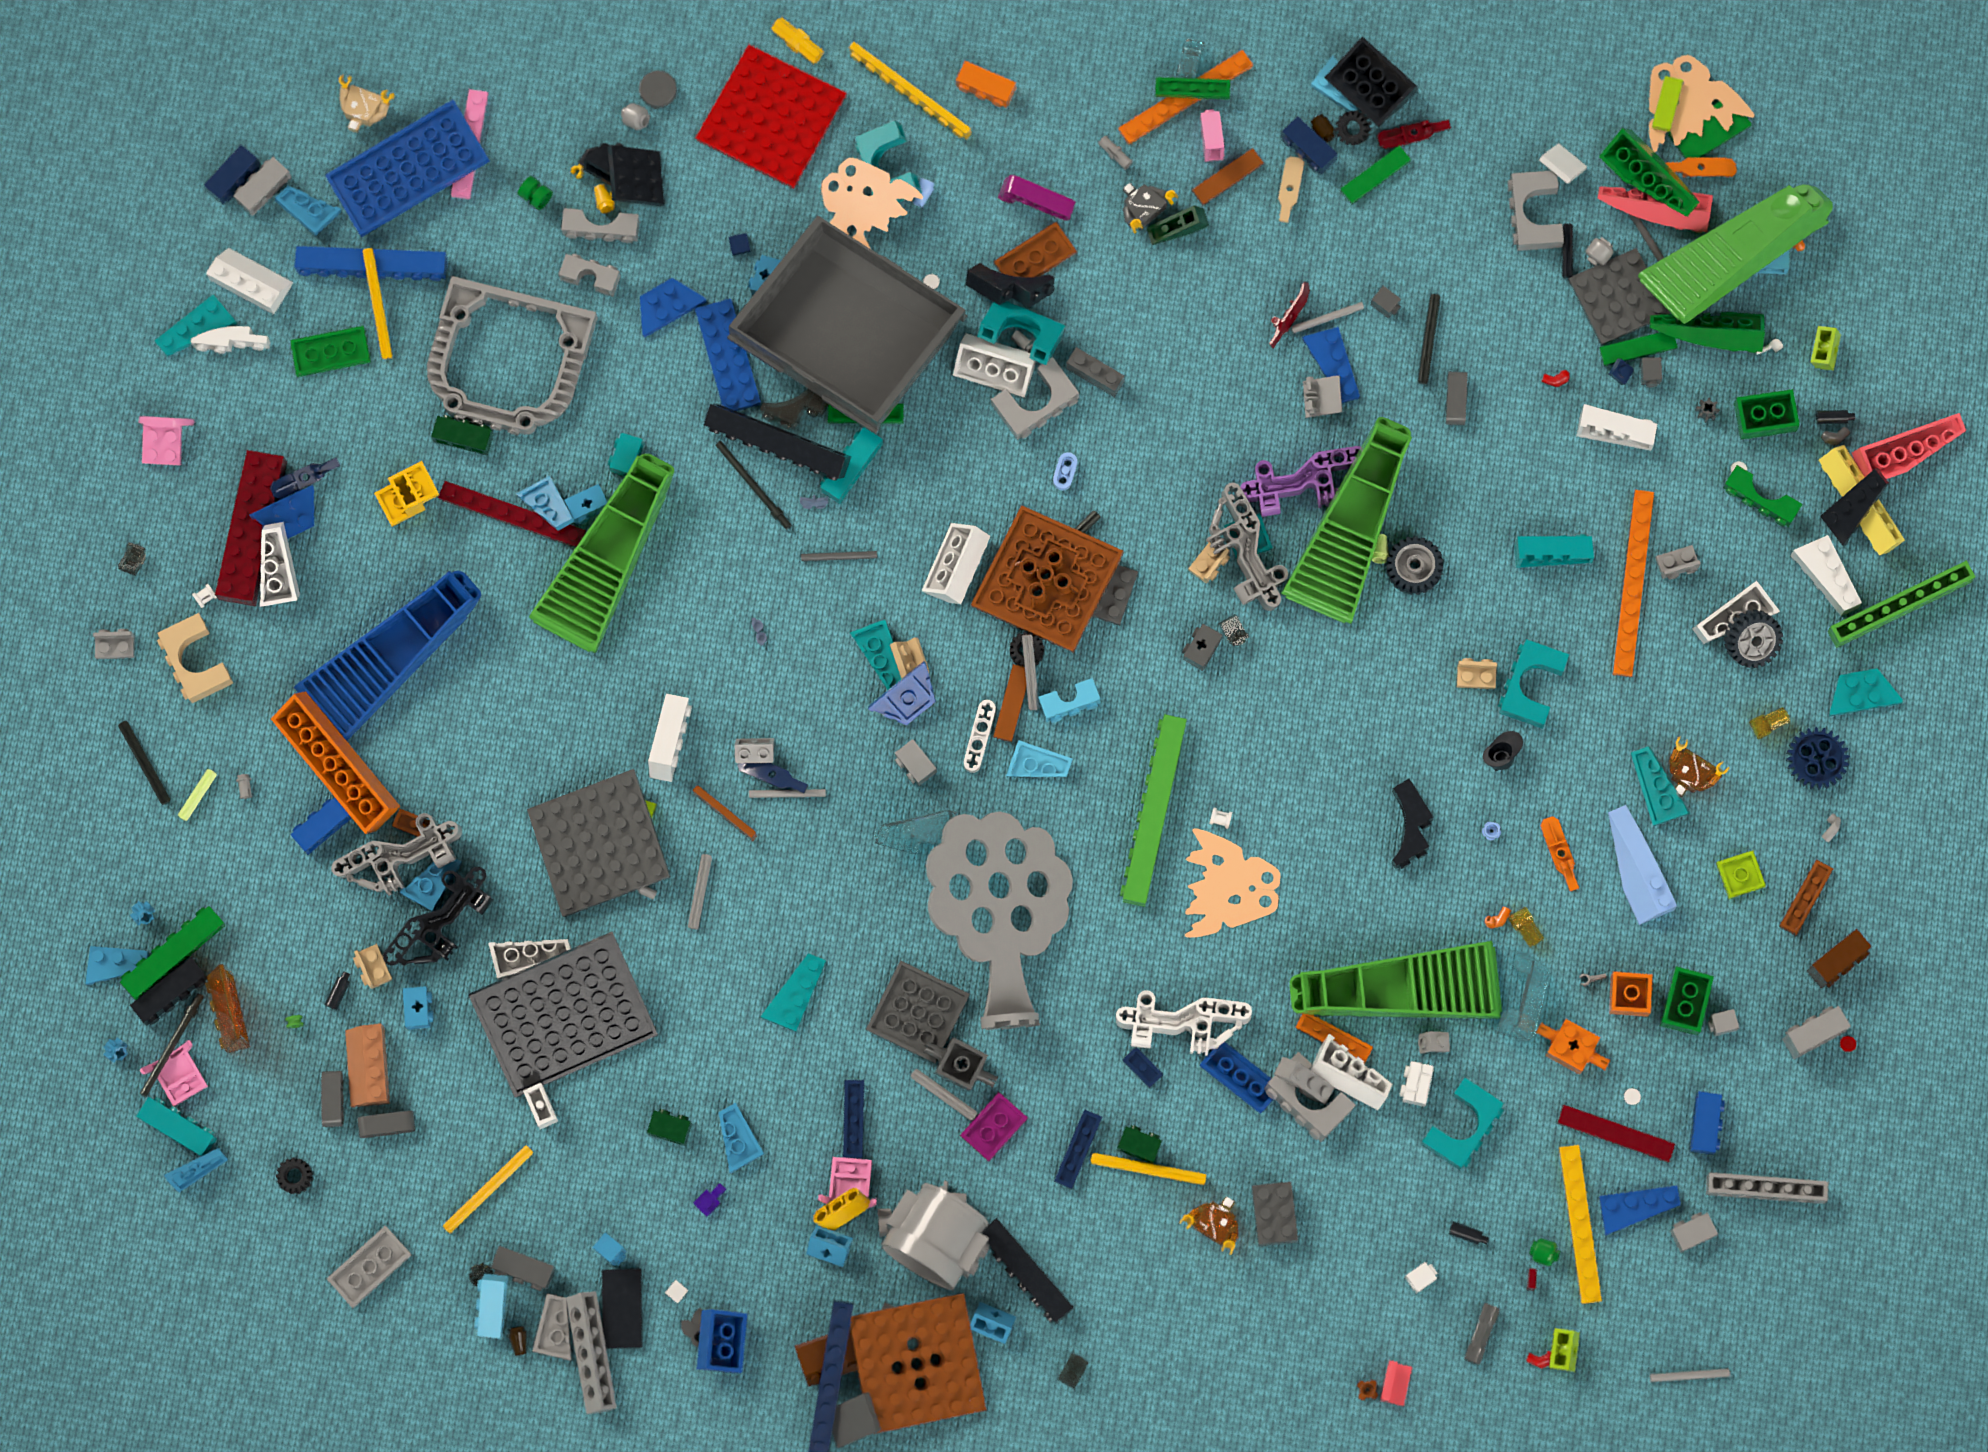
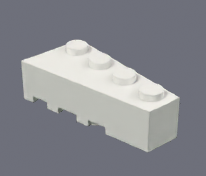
(1616, 428)
(277, 569)
(1827, 572)
(1717, 623)
(668, 737)
(515, 957)
(1350, 1074)

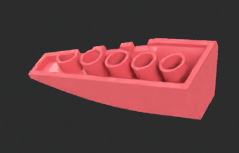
(1647, 208)
(1906, 450)

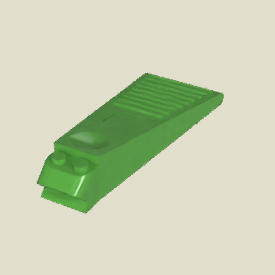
(1735, 250)
(1342, 547)
(597, 572)
(1426, 984)

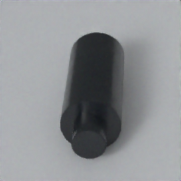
(1834, 416)
(338, 991)
(1467, 1233)

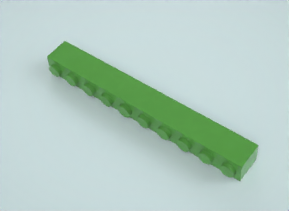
(1154, 810)

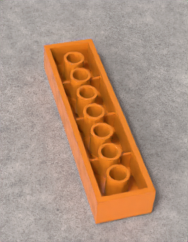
(335, 762)

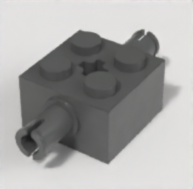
(949, 1069)

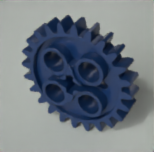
(1834, 754)

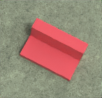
(1396, 1383)

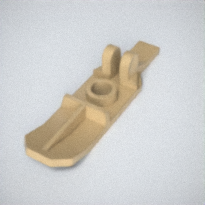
(1291, 179)

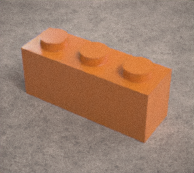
(985, 84)

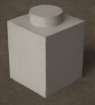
(1723, 1022)

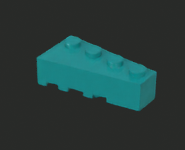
(1553, 550)

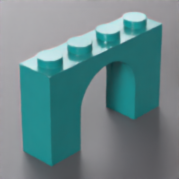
(877, 141)
(1007, 315)
(1515, 703)
(1459, 1151)

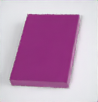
(993, 1127)

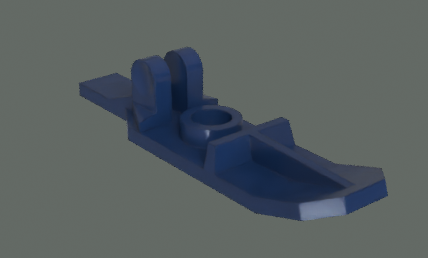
(294, 481)
(781, 780)

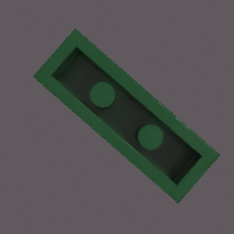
(462, 435)

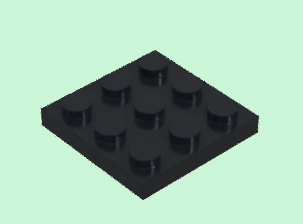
(636, 175)

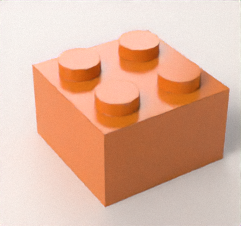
(1630, 994)

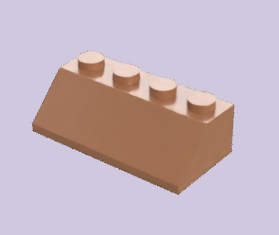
(367, 1065)

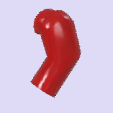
(1558, 380)
(1540, 1362)

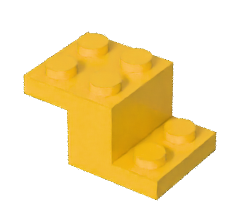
(406, 493)

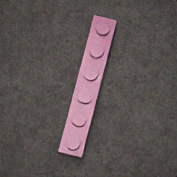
(474, 116)

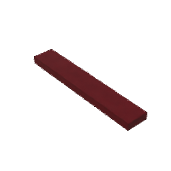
(1616, 1133)

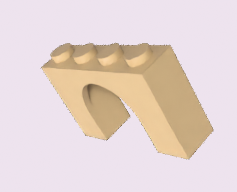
(174, 641)

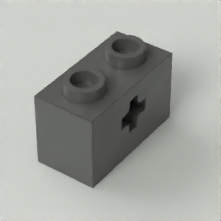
(1201, 657)

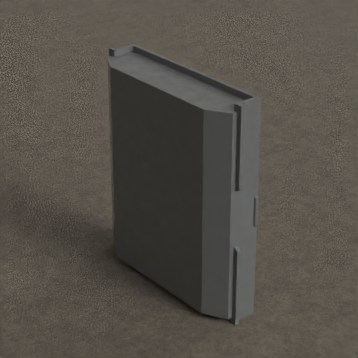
(846, 323)

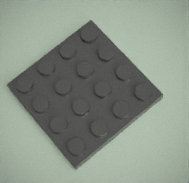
(1615, 297)
(917, 1010)

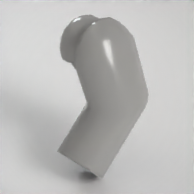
(648, 892)

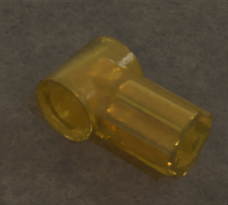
(1764, 725)
(1523, 922)

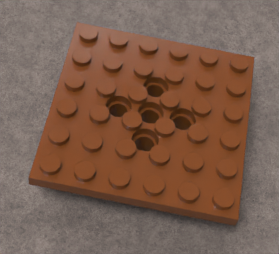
(1059, 612)
(949, 1386)

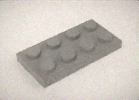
(369, 1266)

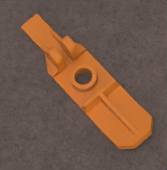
(1711, 167)
(1556, 842)

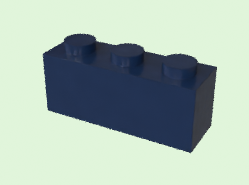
(1308, 145)
(232, 175)

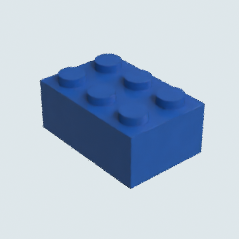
(721, 1341)

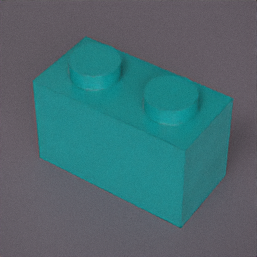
(626, 450)

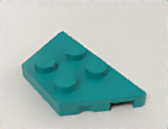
(1862, 692)

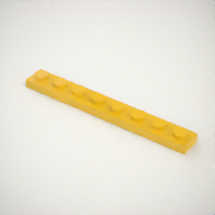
(915, 95)
(1580, 1224)

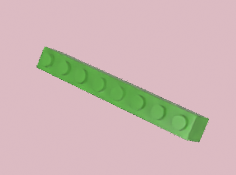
(1901, 604)

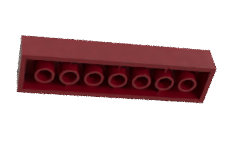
(241, 562)

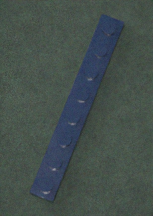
(830, 1376)

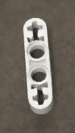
(980, 736)

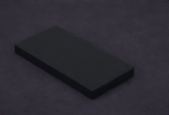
(622, 1308)

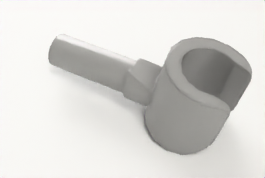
(1592, 978)

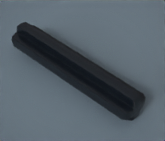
(1567, 251)

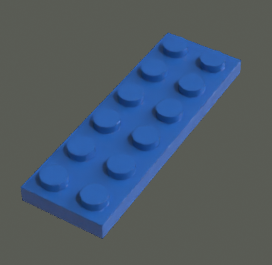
(727, 359)

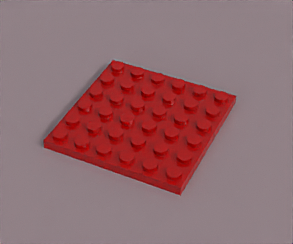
(771, 116)

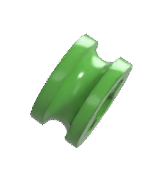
(294, 1021)

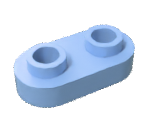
(1065, 472)

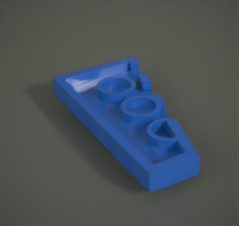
(1332, 359)
(1633, 1207)

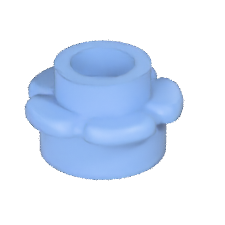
(1496, 830)

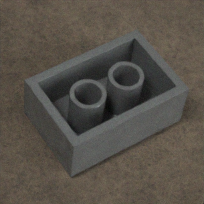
(1274, 1214)

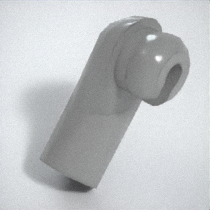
(1833, 829)

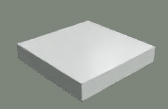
(1563, 163)

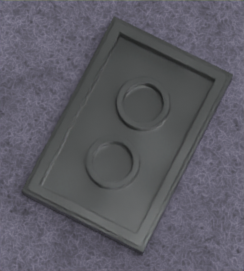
(854, 1420)

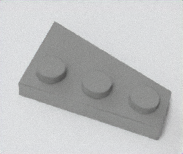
(553, 1330)

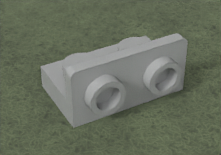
(1678, 562)
(114, 644)
(754, 750)

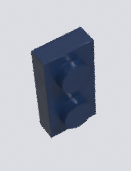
(1142, 1067)

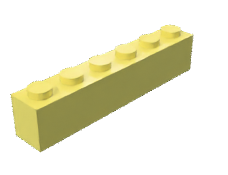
(1877, 524)

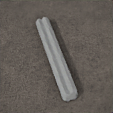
(1030, 672)
(699, 892)
(944, 1095)

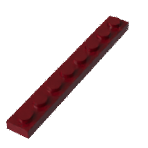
(508, 513)

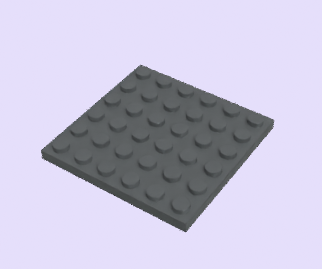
(598, 843)

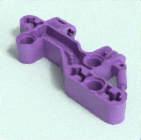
(1273, 488)

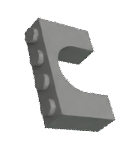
(1527, 234)
(1022, 421)
(1317, 1122)

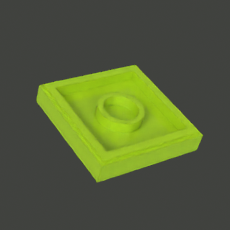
(1740, 874)

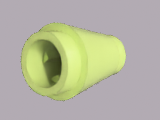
(1381, 550)

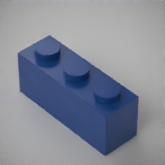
(320, 825)
(1707, 1123)

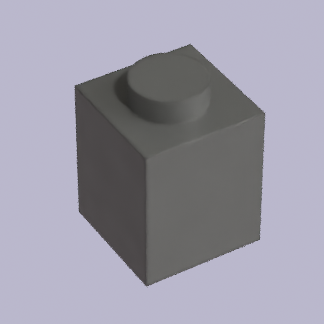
(1386, 302)
(1651, 371)

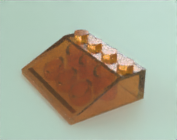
(228, 1009)

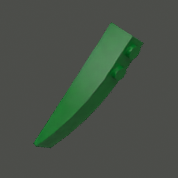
(1647, 171)
(1724, 331)

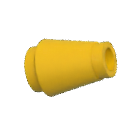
(603, 199)

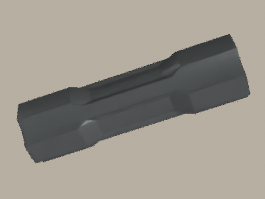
(1481, 1335)

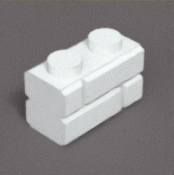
(1417, 1083)
(540, 1106)

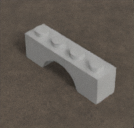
(623, 228)

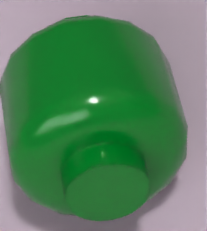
(1544, 1252)

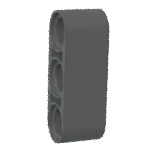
(1456, 398)
(332, 1099)
(386, 1124)

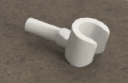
(1775, 344)

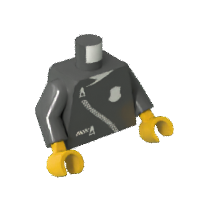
(1145, 204)

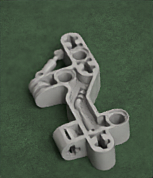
(1258, 578)
(429, 843)

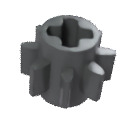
(1708, 414)

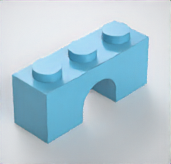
(1054, 708)

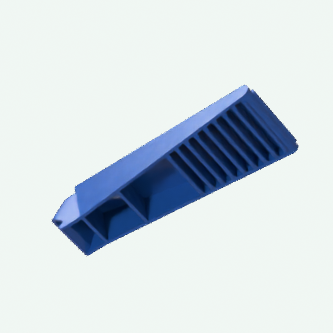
(379, 662)

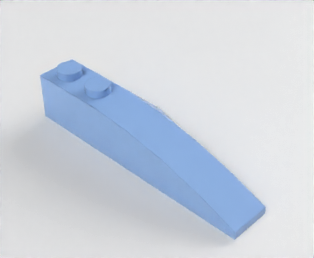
(1638, 869)

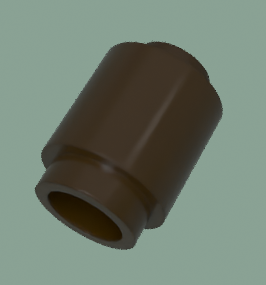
(1323, 128)

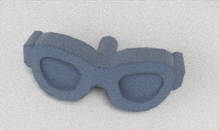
(819, 503)
(758, 627)

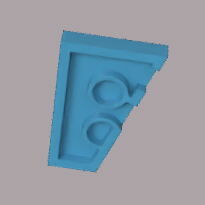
(427, 887)
(111, 963)
(738, 1139)
(194, 1170)

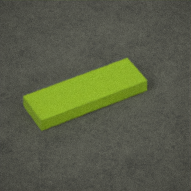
(1667, 103)

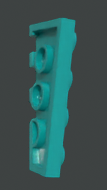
(205, 317)
(875, 644)
(1658, 790)
(793, 998)

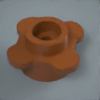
(1372, 1389)

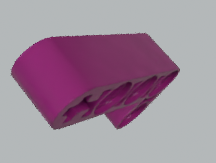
(1037, 197)

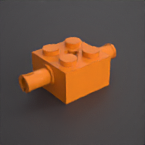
(1560, 1048)

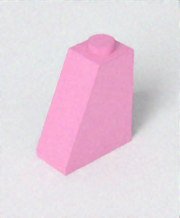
(1212, 135)

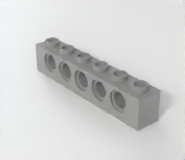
(1767, 1188)
(591, 1352)

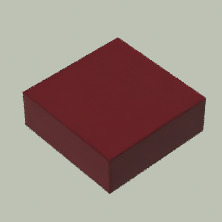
(1531, 1279)

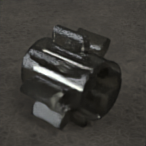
(478, 1272)

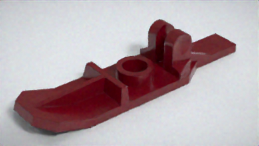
(1402, 135)
(1290, 314)

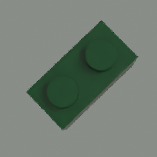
(669, 1127)
(1139, 1144)

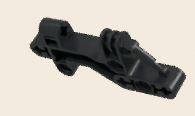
(462, 895)

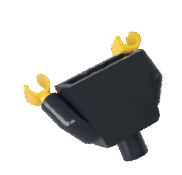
(595, 162)

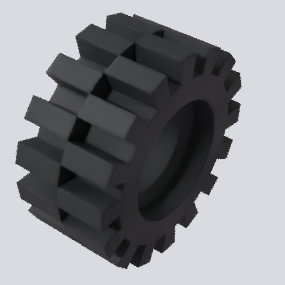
(1343, 127)
(1016, 644)
(288, 1165)

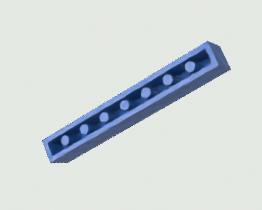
(389, 263)

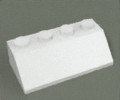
(249, 280)
(994, 365)
(956, 563)

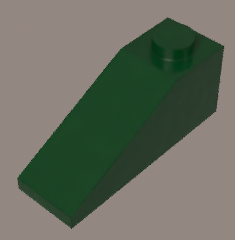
(1178, 225)

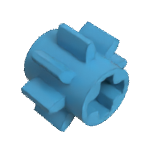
(142, 913)
(115, 1050)

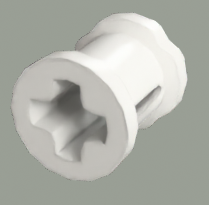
(204, 595)
(1220, 818)

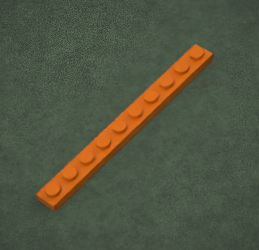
(1633, 583)

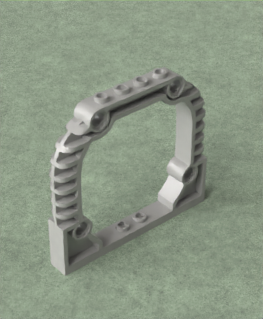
(465, 298)

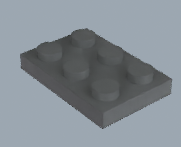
(1116, 596)

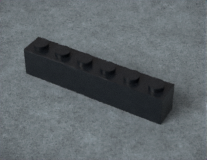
(1027, 1272)

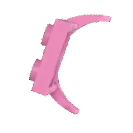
(162, 439)
(179, 1075)
(848, 1174)

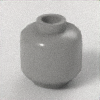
(635, 116)
(1599, 251)

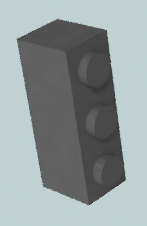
(1095, 372)
(522, 1268)

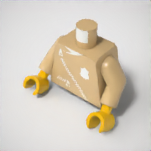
(362, 105)

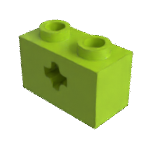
(1825, 348)
(1564, 1349)

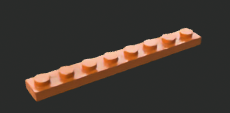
(1171, 107)

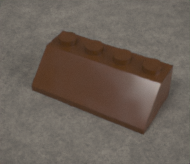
(812, 1355)

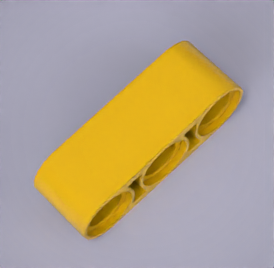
(841, 1209)

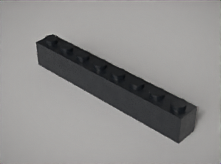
(778, 441)

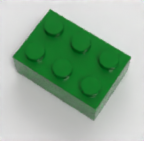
(1766, 414)
(1686, 1001)

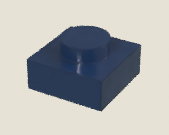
(1621, 371)

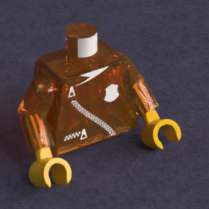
(1692, 771)
(1215, 1222)

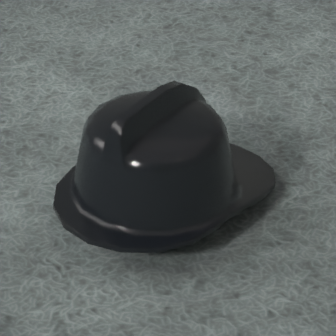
(1502, 750)

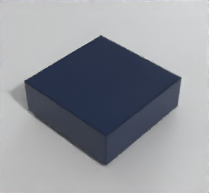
(739, 244)

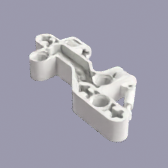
(1187, 1019)

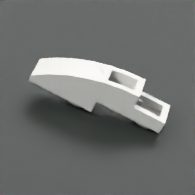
(223, 338)

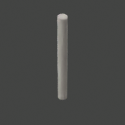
(1327, 317)
(786, 793)
(1689, 1375)

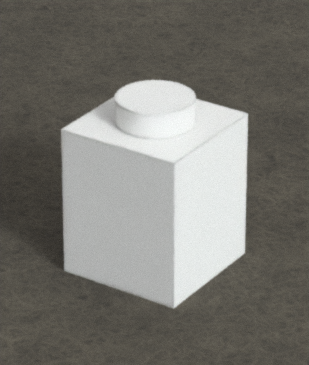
(1421, 1277)

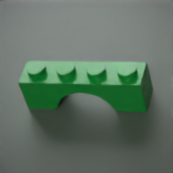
(1741, 485)

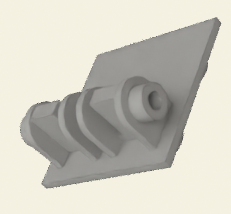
(1322, 396)

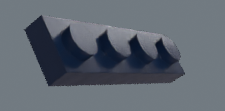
(853, 1119)
(1078, 1149)

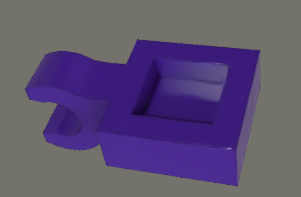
(707, 1201)

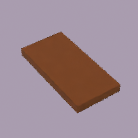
(1037, 254)

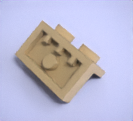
(1207, 563)
(908, 655)
(1476, 674)
(373, 967)

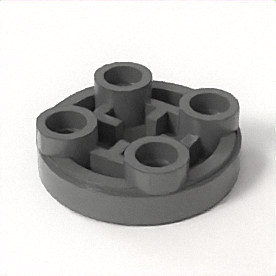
(658, 89)

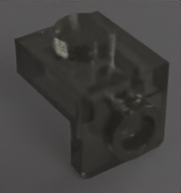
(132, 559)
(1234, 630)
(1073, 1370)

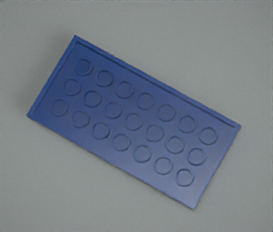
(407, 168)

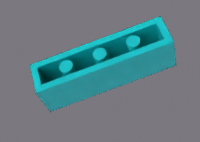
(862, 451)
(176, 1127)

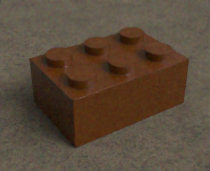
(1840, 959)

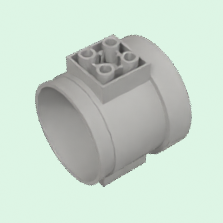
(936, 1236)

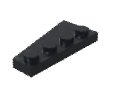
(1850, 509)

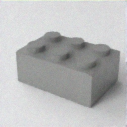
(1815, 1031)

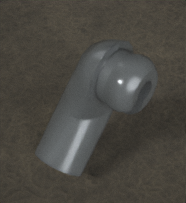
(1835, 438)

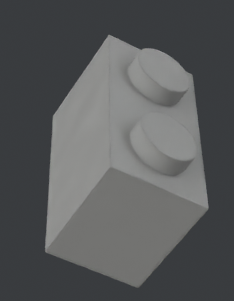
(915, 763)
(1693, 1232)

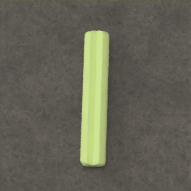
(197, 794)

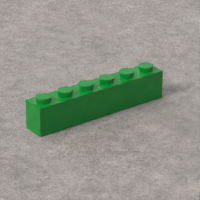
(172, 953)

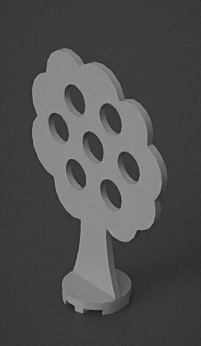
(1007, 998)

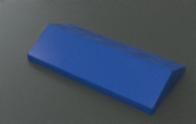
(1238, 1076)

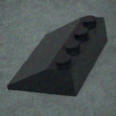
(1371, 82)

